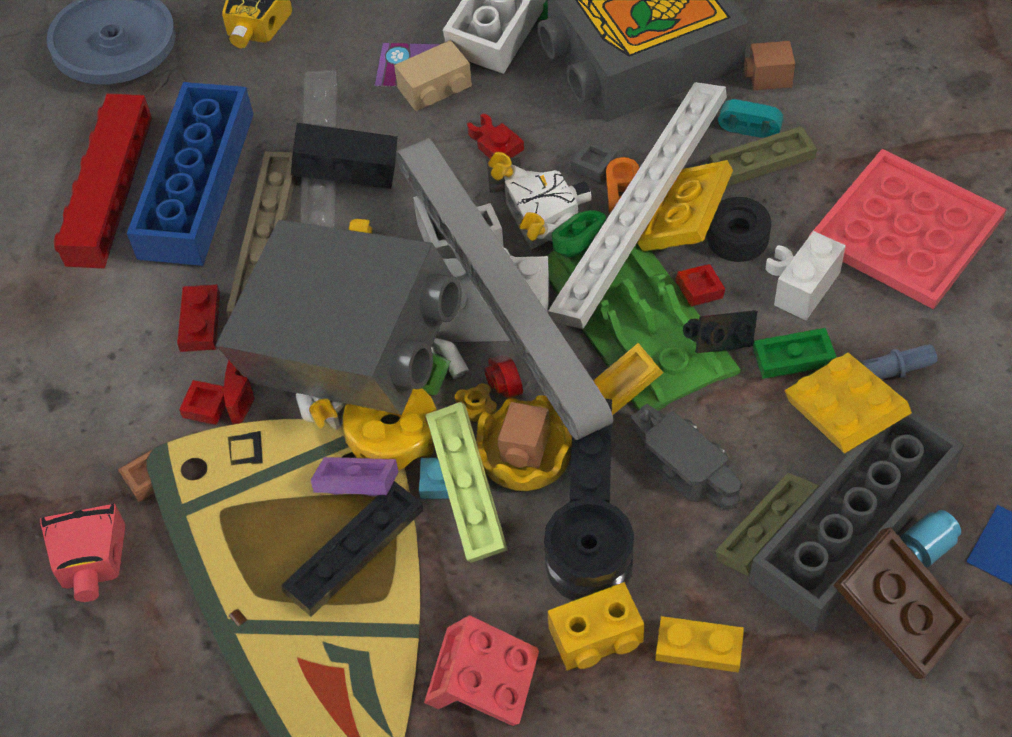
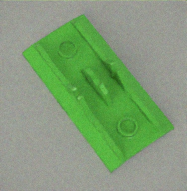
(647, 310)

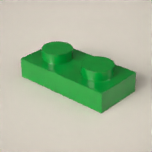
(793, 353)

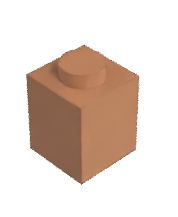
(770, 65)
(524, 435)

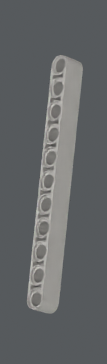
(505, 291)

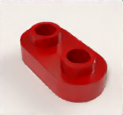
(503, 376)

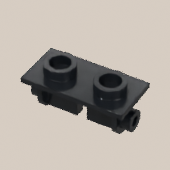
(722, 331)

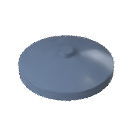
(110, 39)

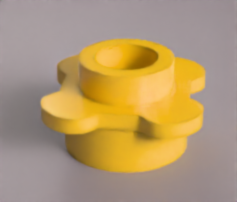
(480, 393)

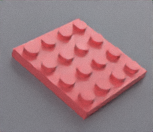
(910, 227)

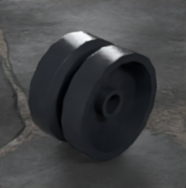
(588, 548)

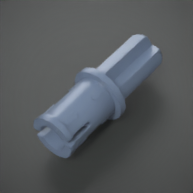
(899, 363)

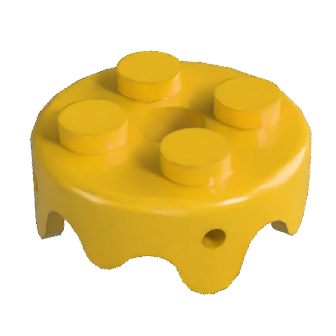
(400, 441)
(554, 460)

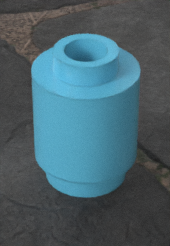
(932, 536)

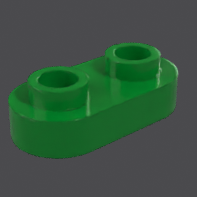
(577, 232)

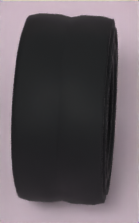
(739, 246)

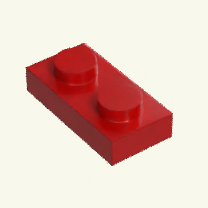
(198, 318)

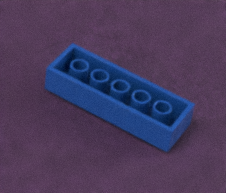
(191, 174)

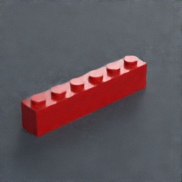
(103, 181)

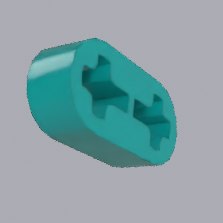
(750, 118)

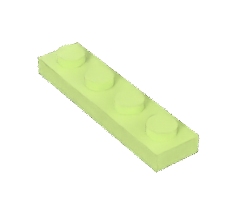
(466, 482)

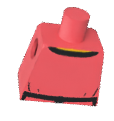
(85, 548)

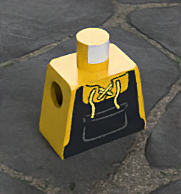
(254, 19)

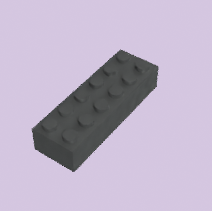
(870, 490)

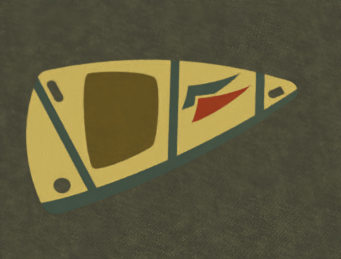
(252, 529)

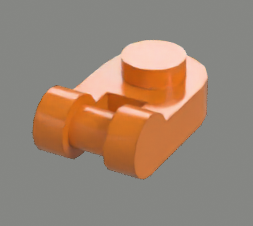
(618, 177)

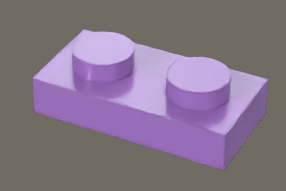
(354, 476)

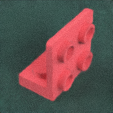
(483, 670)

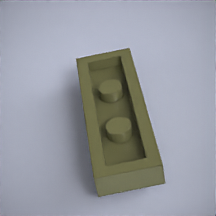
(767, 154)
(764, 522)

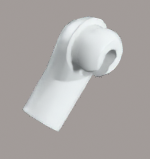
(449, 351)

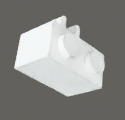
(807, 274)

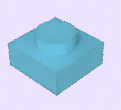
(431, 480)

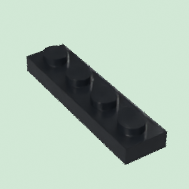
(351, 549)

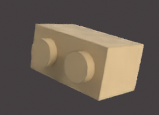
(433, 75)

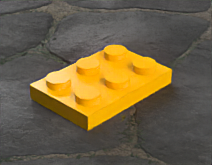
(687, 207)
(847, 402)

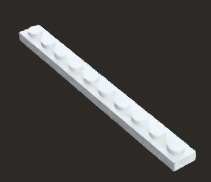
(636, 206)

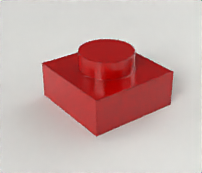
(700, 285)
(203, 402)

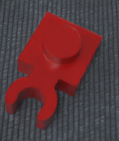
(495, 139)

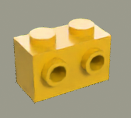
(596, 627)

